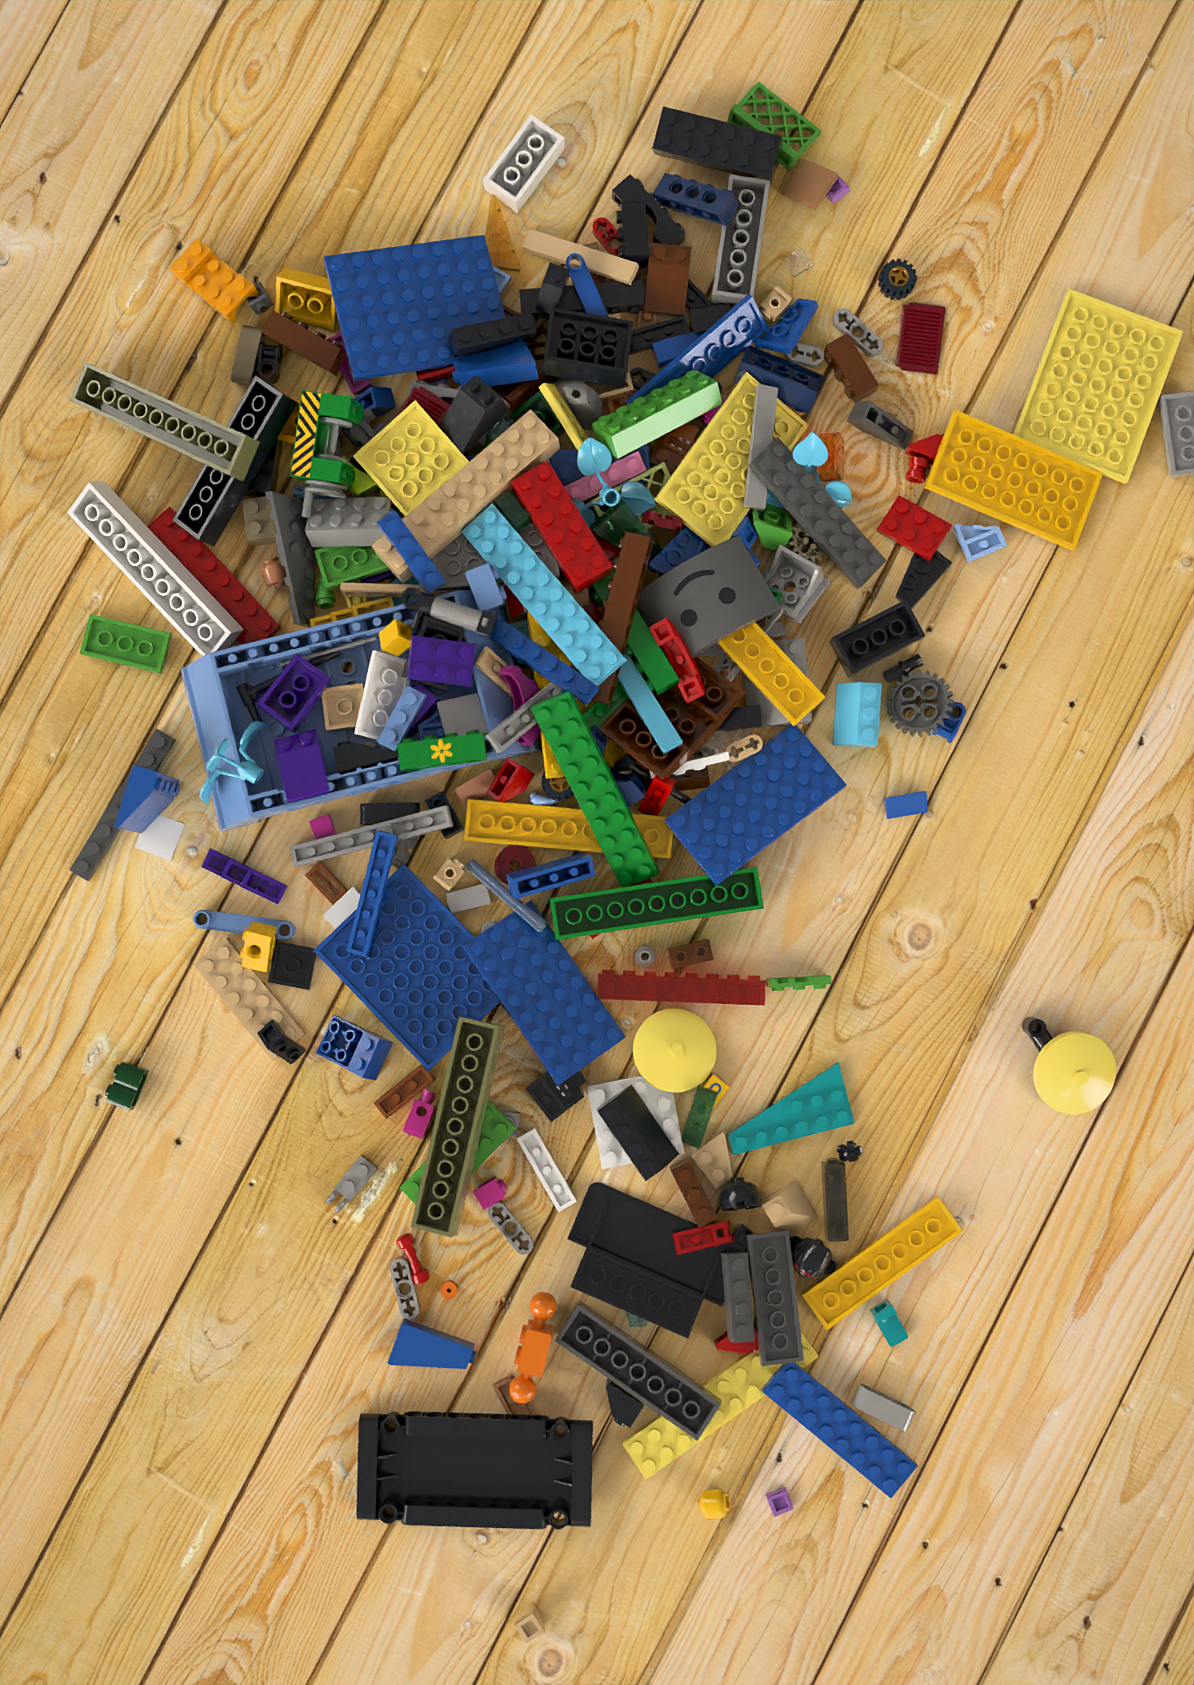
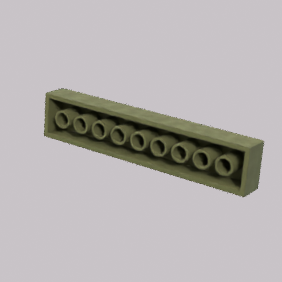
(165, 421)
(457, 1126)

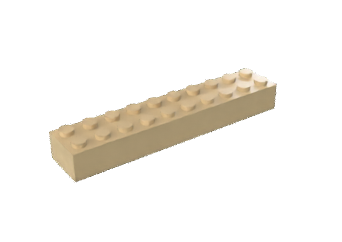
(472, 490)

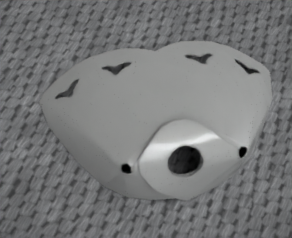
(581, 409)

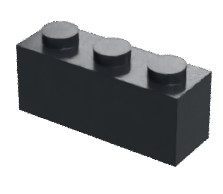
(633, 233)

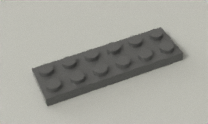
(774, 1298)

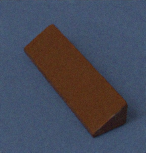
(689, 780)

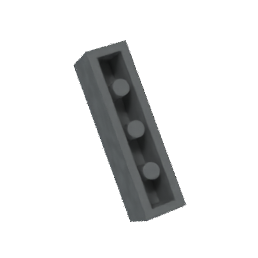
(737, 1297)

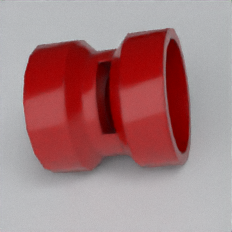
(917, 470)

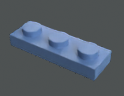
(401, 718)

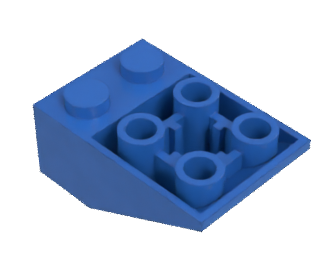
(354, 1048)

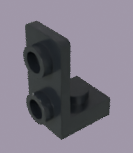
(279, 1043)

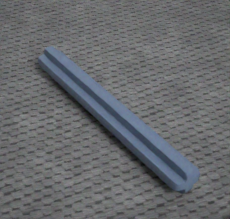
(504, 894)

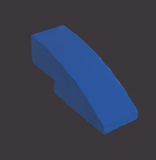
(669, 349)

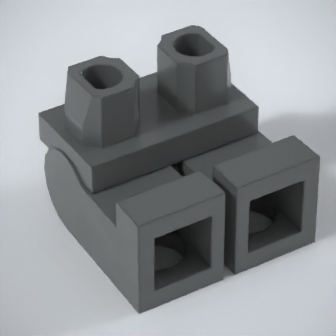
(364, 433)

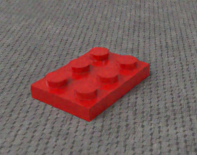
(914, 528)

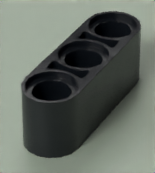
(380, 812)

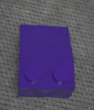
(294, 693)
(302, 765)

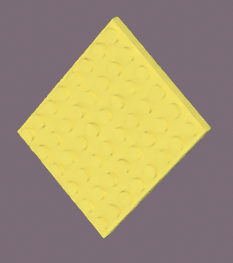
(1098, 384)

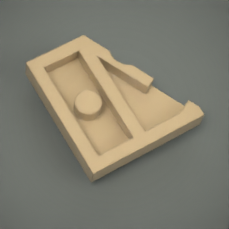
(714, 1160)

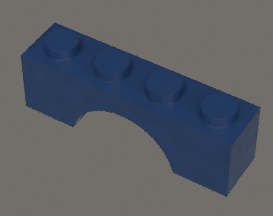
(629, 784)

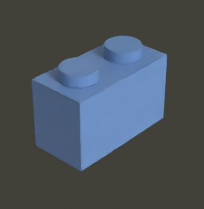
(485, 587)

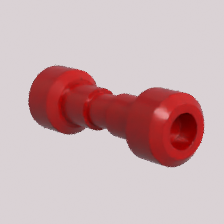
(420, 1274)

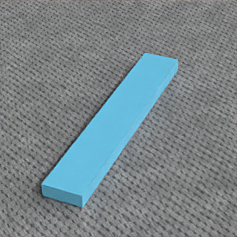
(648, 706)

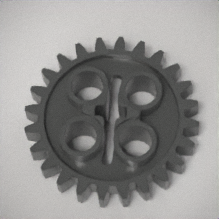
(919, 722)

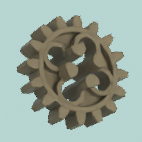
(797, 542)

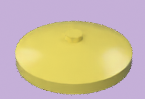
(674, 1050)
(1074, 1072)

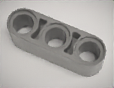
(883, 1407)

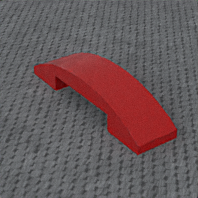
(679, 658)

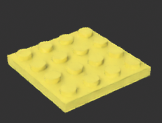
(410, 458)

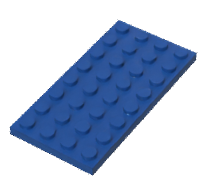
(755, 804)
(544, 994)

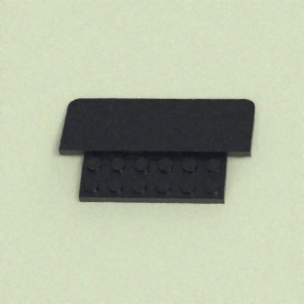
(635, 1261)

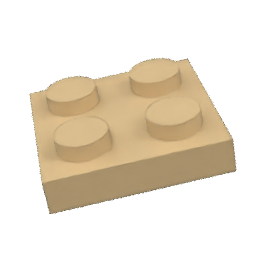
(342, 706)

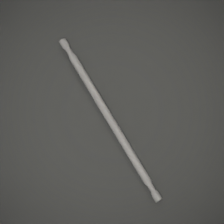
(333, 649)

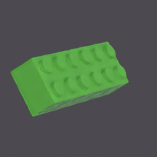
(657, 413)

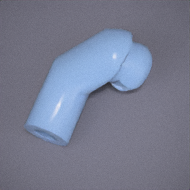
(541, 800)

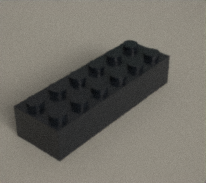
(717, 144)

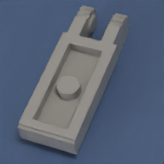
(352, 1181)

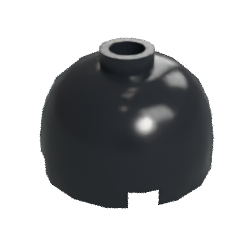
(739, 1195)

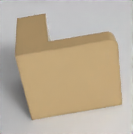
(531, 1624)

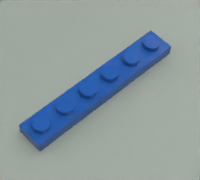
(544, 662)
(372, 893)

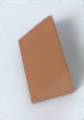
(475, 787)

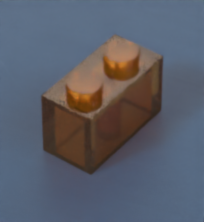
(833, 468)

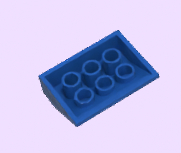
(145, 799)

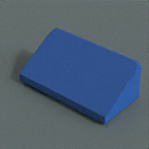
(905, 805)

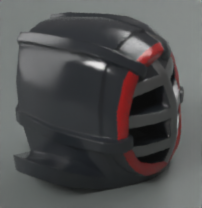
(811, 1257)

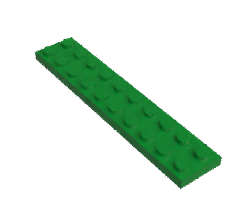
(595, 788)

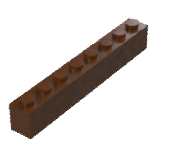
(623, 601)

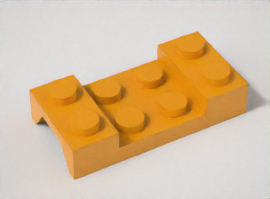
(212, 279)

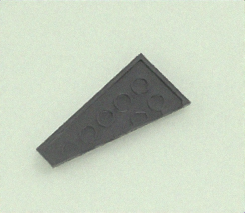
(295, 555)

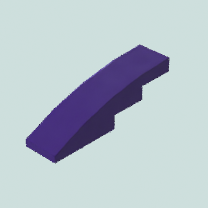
(244, 876)

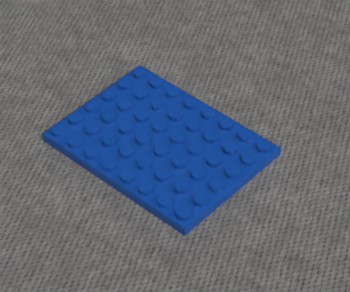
(406, 301)
(415, 969)

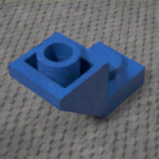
(747, 531)

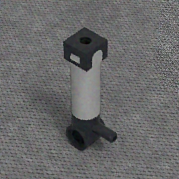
(450, 612)

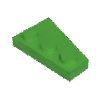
(798, 983)

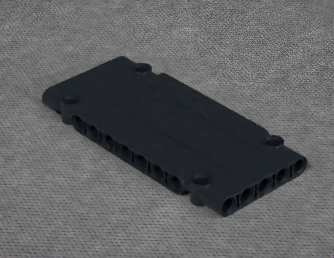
(474, 1470)

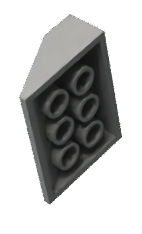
(769, 713)

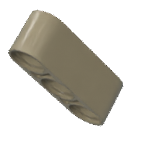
(247, 355)

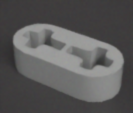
(805, 358)

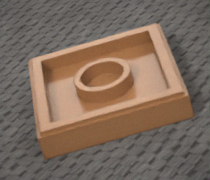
(809, 184)

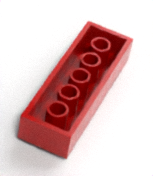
(561, 527)

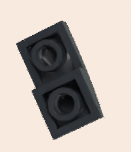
(441, 800)

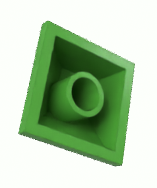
(772, 526)

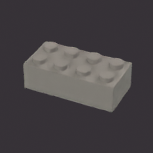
(346, 521)

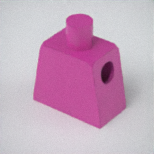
(417, 1125)

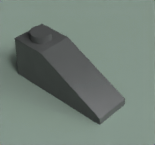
(880, 424)

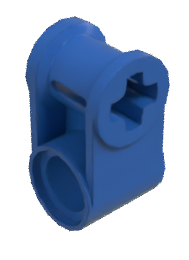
(952, 725)

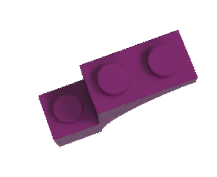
(521, 690)

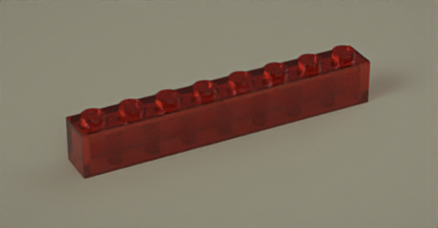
(681, 989)

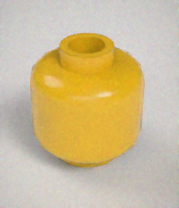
(714, 1503)

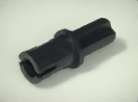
(902, 668)

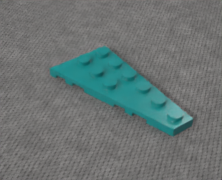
(803, 1112)

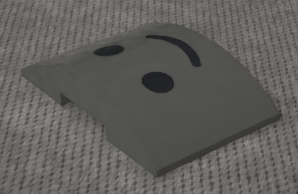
(709, 596)

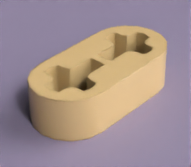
(746, 752)

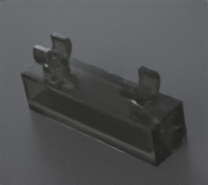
(835, 1200)

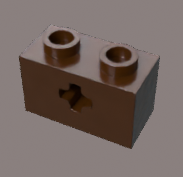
(690, 954)

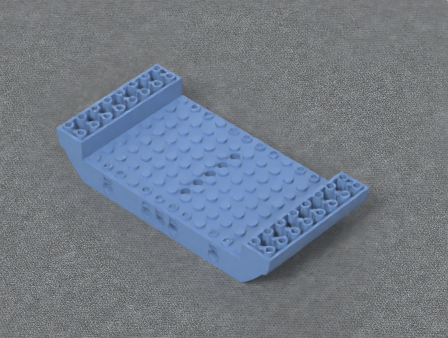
(221, 713)

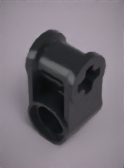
(270, 359)

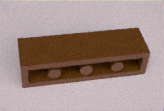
(304, 342)

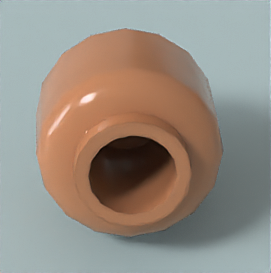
(273, 573)

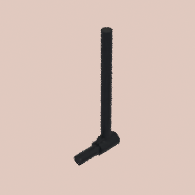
(248, 693)
(628, 762)

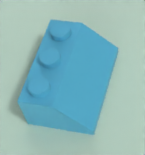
(857, 714)

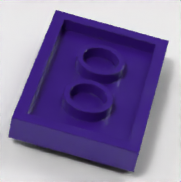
(441, 661)

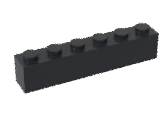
(616, 298)

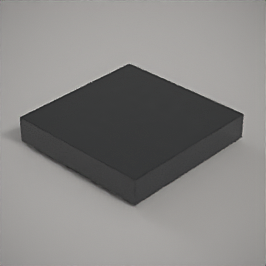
(292, 965)

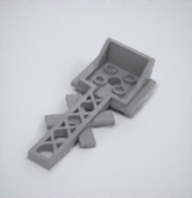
(785, 572)

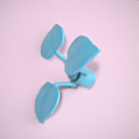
(813, 453)
(596, 458)
(247, 770)

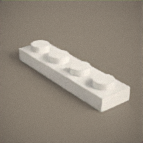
(546, 1169)

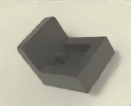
(262, 301)

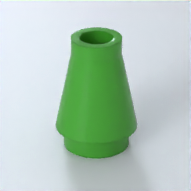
(324, 598)

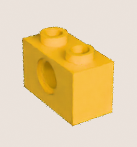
(262, 936)

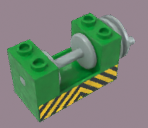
(316, 443)

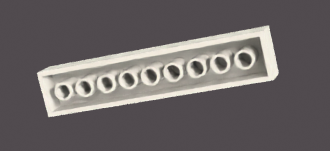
(154, 569)

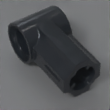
(1040, 1036)

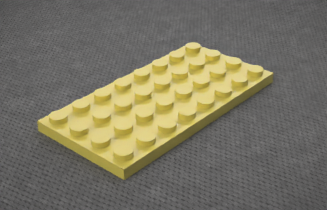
(712, 477)

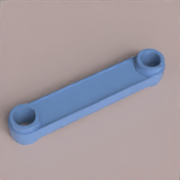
(237, 923)

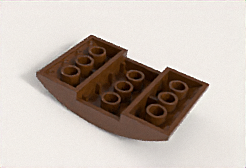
(692, 721)

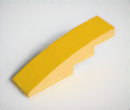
(355, 610)

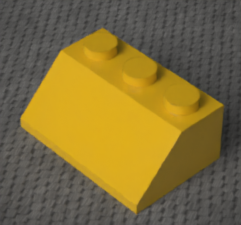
(305, 298)

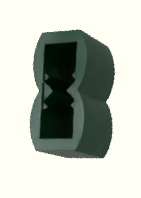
(126, 1085)

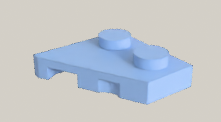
(979, 540)

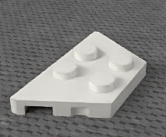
(700, 759)

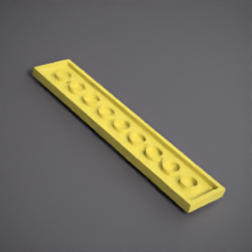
(736, 1386)

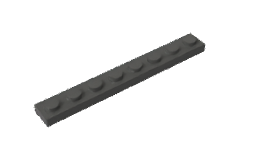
(105, 832)

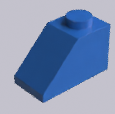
(378, 400)

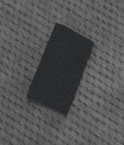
(704, 317)

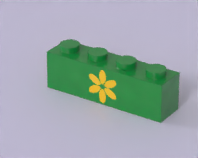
(442, 751)

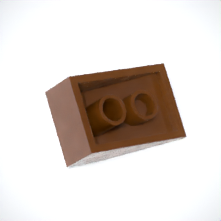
(667, 279)

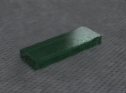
(699, 1116)

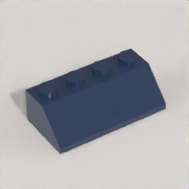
(795, 383)

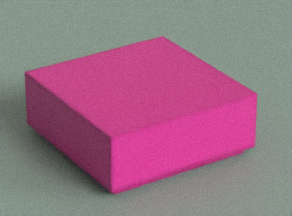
(323, 827)

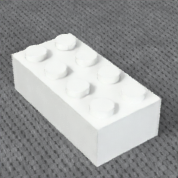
(524, 163)

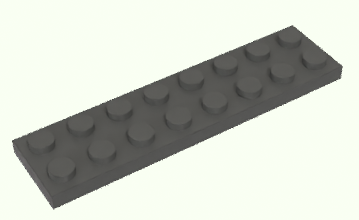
(817, 513)

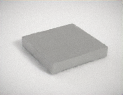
(462, 715)

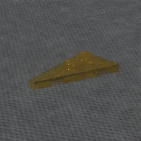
(499, 241)

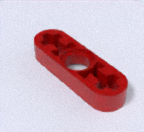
(600, 235)

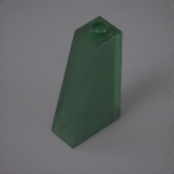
(619, 520)

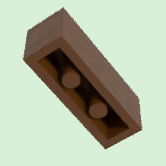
(850, 368)
(693, 1192)

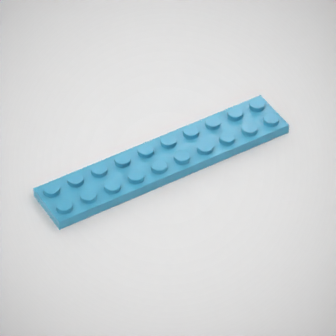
(544, 595)

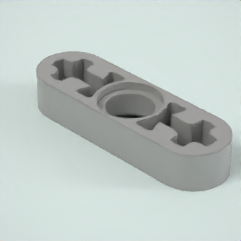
(842, 327)
(525, 1236)
(414, 1302)

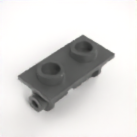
(400, 855)

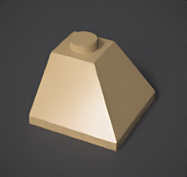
(788, 1208)

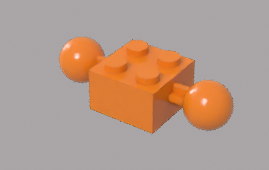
(535, 1347)

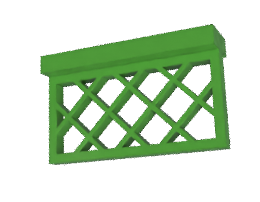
(788, 155)

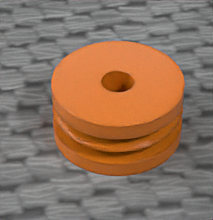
(445, 1292)

